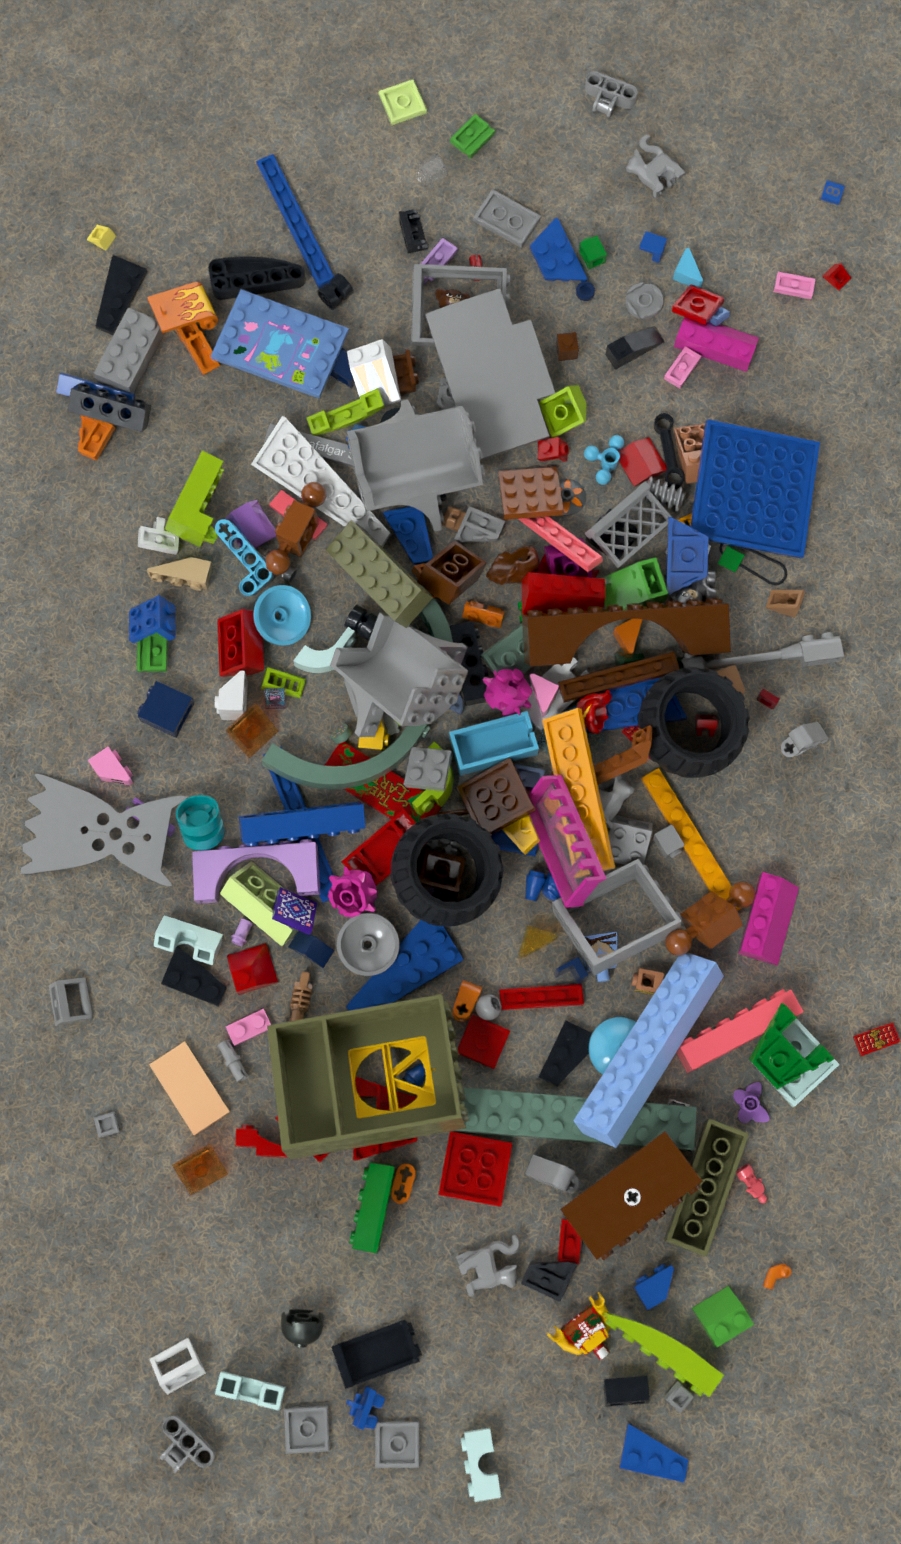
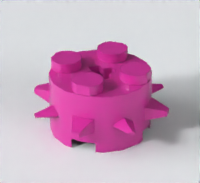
(507, 691)
(353, 892)

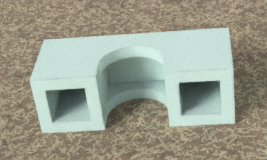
(176, 932)
(250, 1390)
(483, 1485)

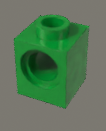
(592, 252)

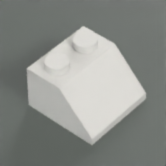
(232, 697)

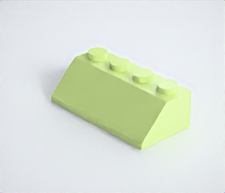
(255, 895)

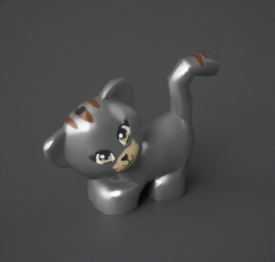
(699, 590)

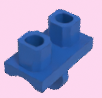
(361, 1407)

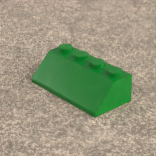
(373, 1207)

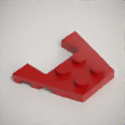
(370, 1089)

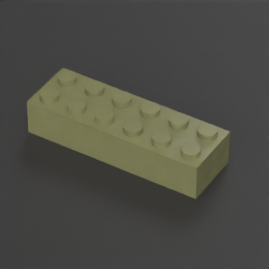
(379, 574)
(716, 1164)

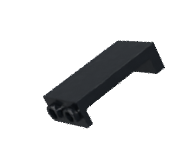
(376, 1353)

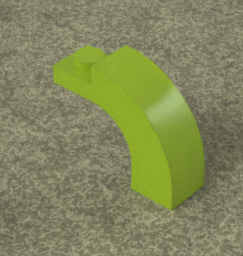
(426, 800)

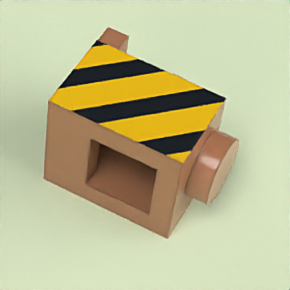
(654, 977)

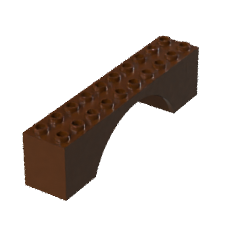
(556, 635)

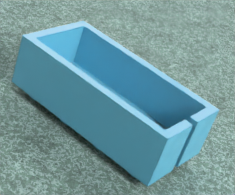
(493, 742)

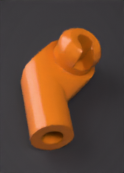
(775, 1273)

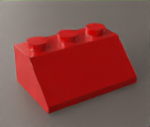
(239, 644)

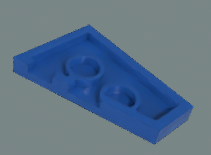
(411, 532)
(651, 1457)

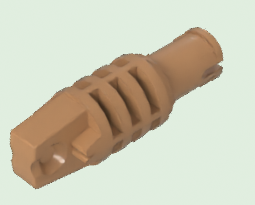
(301, 997)

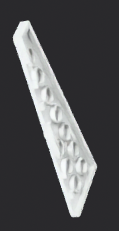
(294, 463)

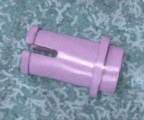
(241, 933)

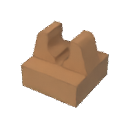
(453, 518)

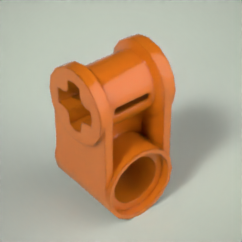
(467, 998)

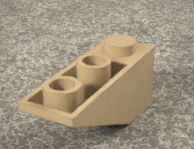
(188, 572)

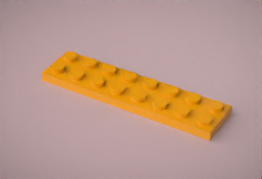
(573, 760)

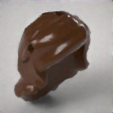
(511, 570)

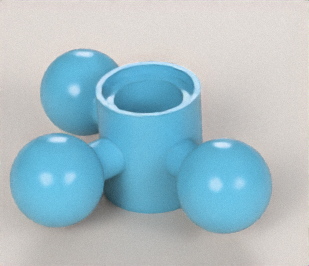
(592, 453)

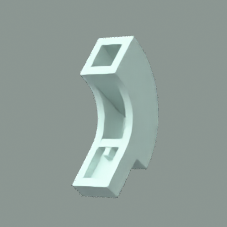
(319, 661)

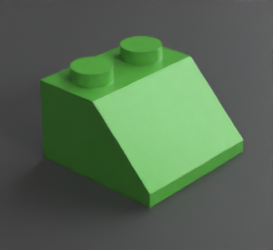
(722, 1316)

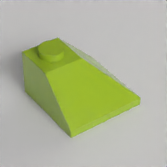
(564, 410)

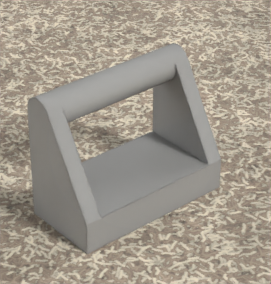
(60, 1003)

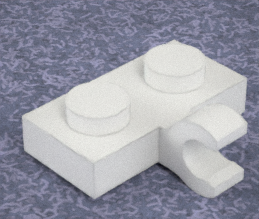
(157, 538)

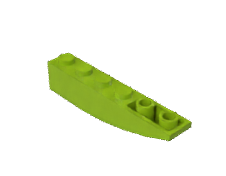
(670, 1354)

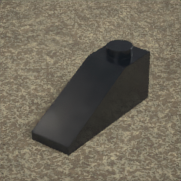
(632, 346)

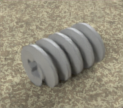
(666, 494)

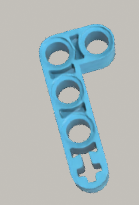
(241, 554)

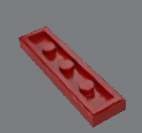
(541, 997)

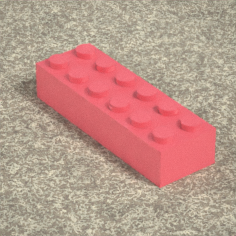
(734, 1033)

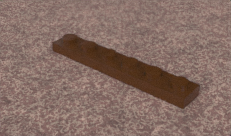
(618, 677)

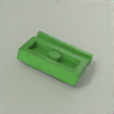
(472, 136)
(152, 654)

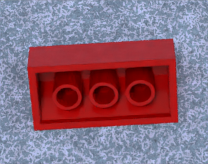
(561, 592)

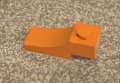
(197, 347)

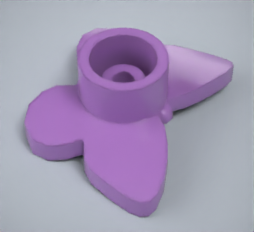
(750, 1103)

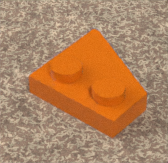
(94, 437)

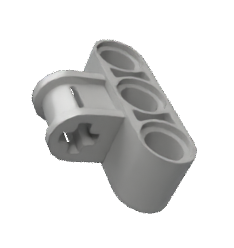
(605, 99)
(804, 738)
(552, 1174)
(180, 1450)

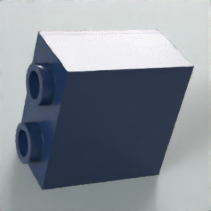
(165, 709)

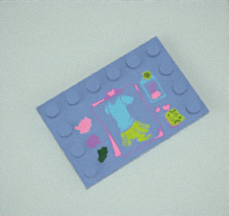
(280, 343)

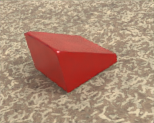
(837, 276)

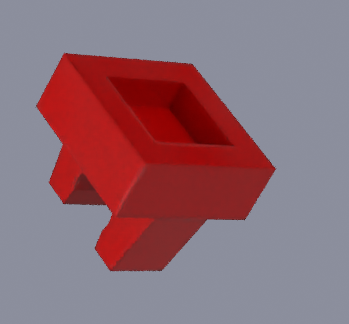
(706, 721)

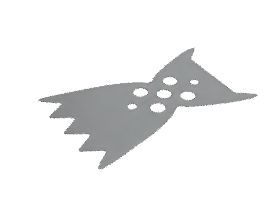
(68, 809)

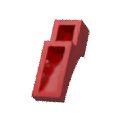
(250, 1137)

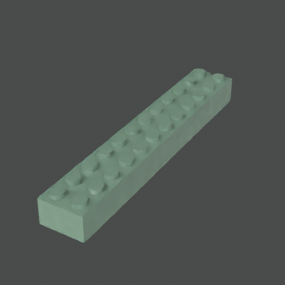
(553, 1116)

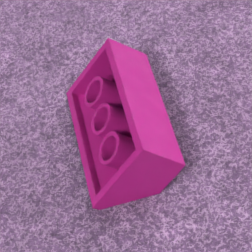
(717, 343)
(768, 919)

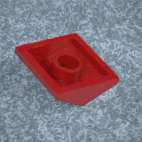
(641, 461)

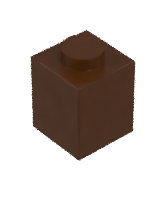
(567, 346)

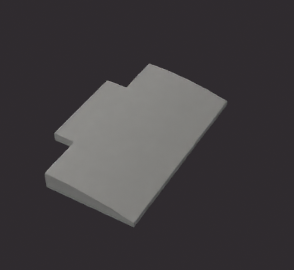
(493, 371)

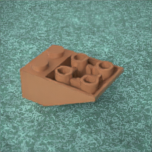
(689, 445)

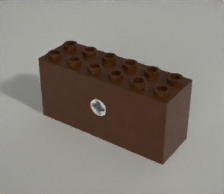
(605, 1215)

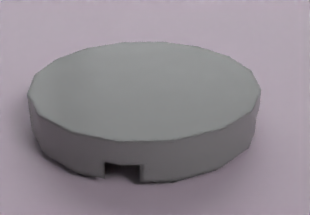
(638, 302)

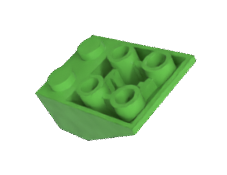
(636, 584)

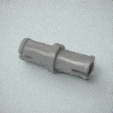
(233, 1061)

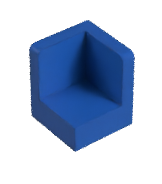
(653, 244)

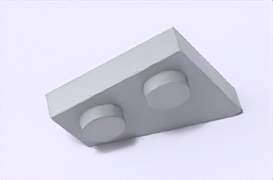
(479, 527)

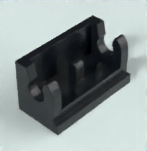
(412, 231)
(626, 1391)

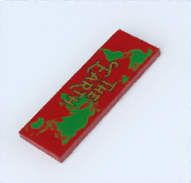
(384, 794)

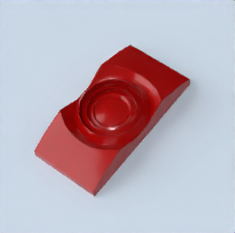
(377, 850)

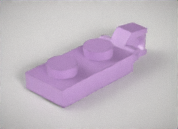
(440, 255)

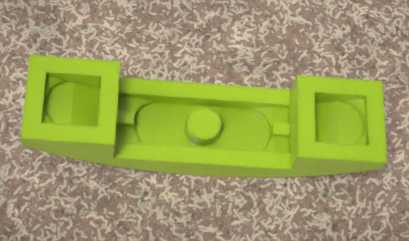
(346, 415)

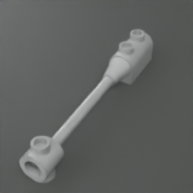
(808, 651)

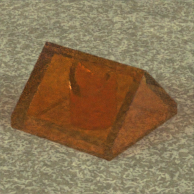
(251, 730)
(200, 1169)

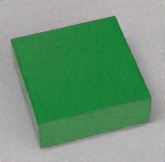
(731, 559)

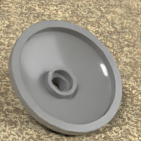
(383, 949)

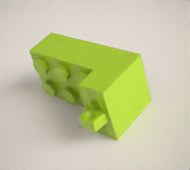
(187, 515)

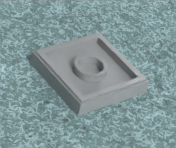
(306, 1429)
(397, 1445)

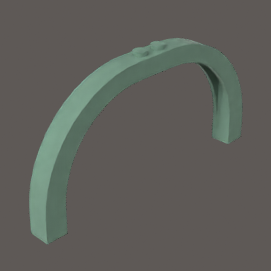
(358, 774)

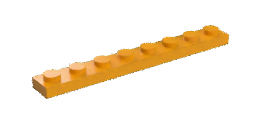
(694, 844)

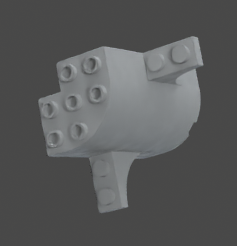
(416, 459)
(402, 675)

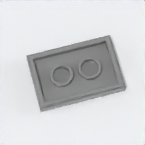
(506, 218)

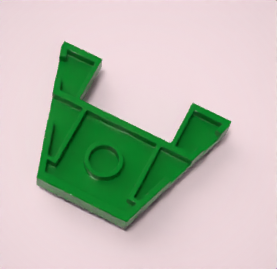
(778, 1058)

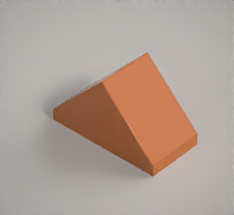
(627, 634)

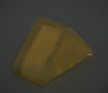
(534, 940)

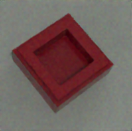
(768, 699)

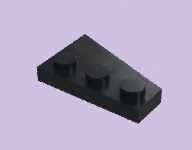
(192, 979)
(566, 1053)

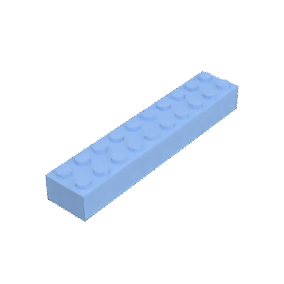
(648, 1049)

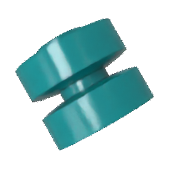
(200, 822)

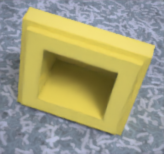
(102, 236)

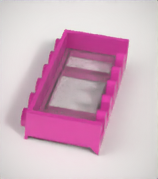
(564, 841)

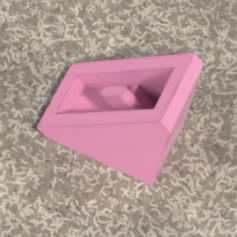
(544, 692)

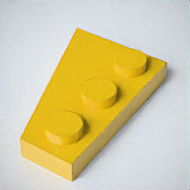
(523, 834)

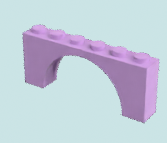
(213, 865)

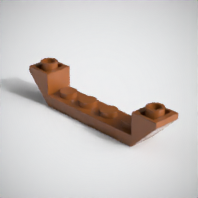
(626, 760)

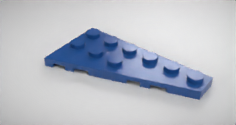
(626, 704)
(421, 957)

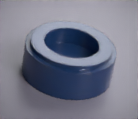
(585, 291)

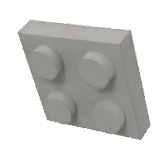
(428, 769)

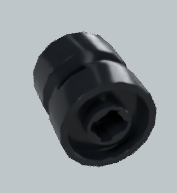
(337, 289)
(361, 621)

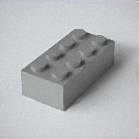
(129, 351)

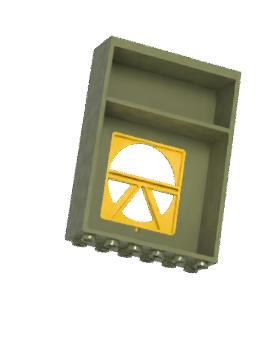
(317, 1069)

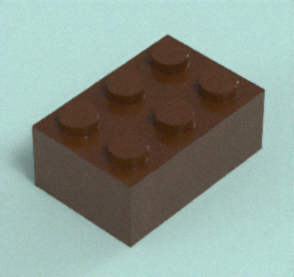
(451, 572)

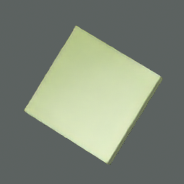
(402, 102)

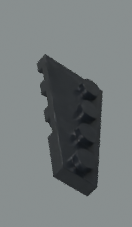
(120, 289)

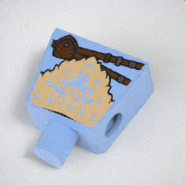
(602, 945)

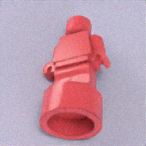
(754, 1186)

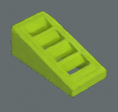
(285, 676)

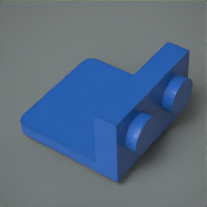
(152, 617)

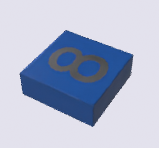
(832, 192)

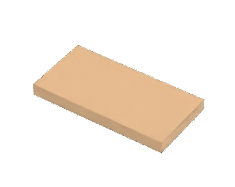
(189, 1088)

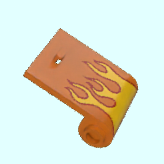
(183, 307)

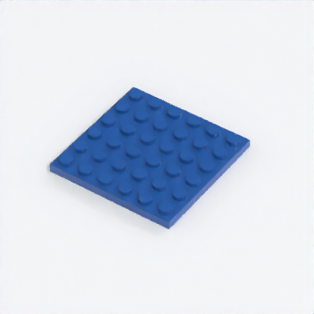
(755, 488)

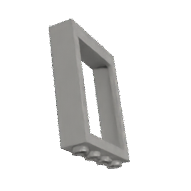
(444, 271)
(615, 879)

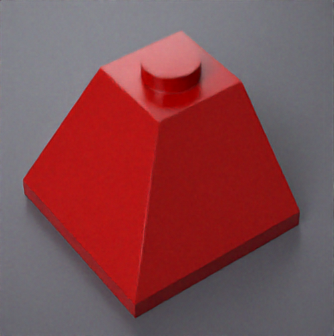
(252, 969)

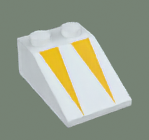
(373, 369)

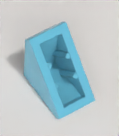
(687, 270)

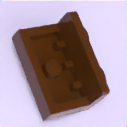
(406, 377)

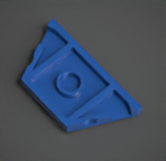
(556, 256)
(685, 555)

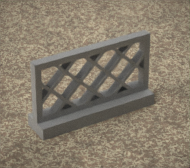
(615, 516)

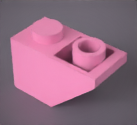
(109, 769)

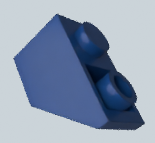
(655, 1288)

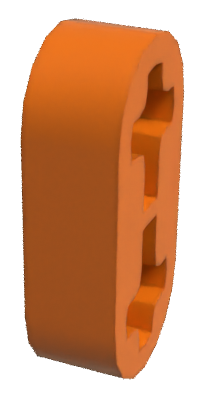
(398, 1182)

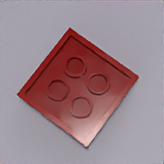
(475, 1169)

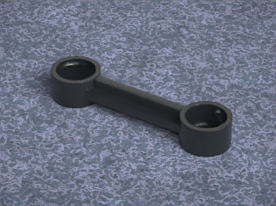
(668, 449)

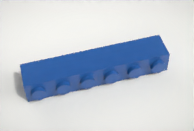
(301, 822)

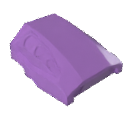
(252, 524)

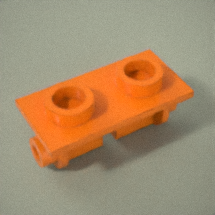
(474, 612)

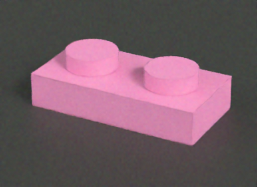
(794, 285)
(682, 367)
(248, 1027)

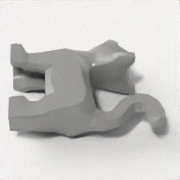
(658, 168)
(613, 800)
(484, 1263)

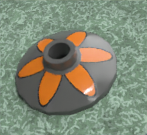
(577, 499)

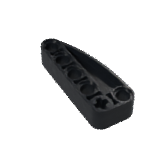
(249, 270)

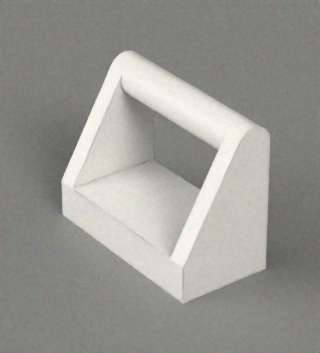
(181, 1375)

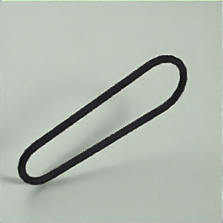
(766, 557)

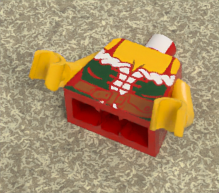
(585, 1331)

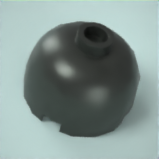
(301, 1327)

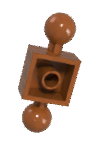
(296, 528)
(711, 919)

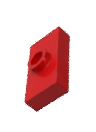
(568, 1243)

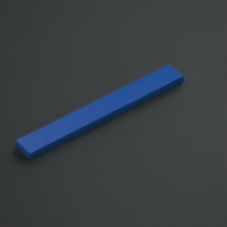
(295, 220)
(291, 800)

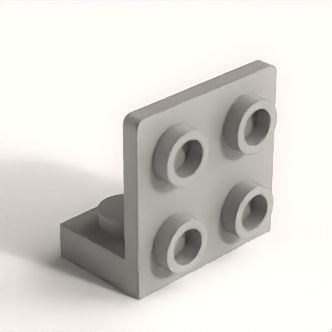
(629, 839)

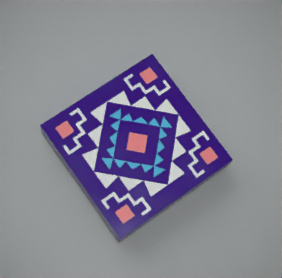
(294, 911)

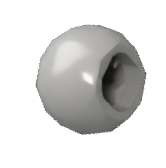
(488, 1007)

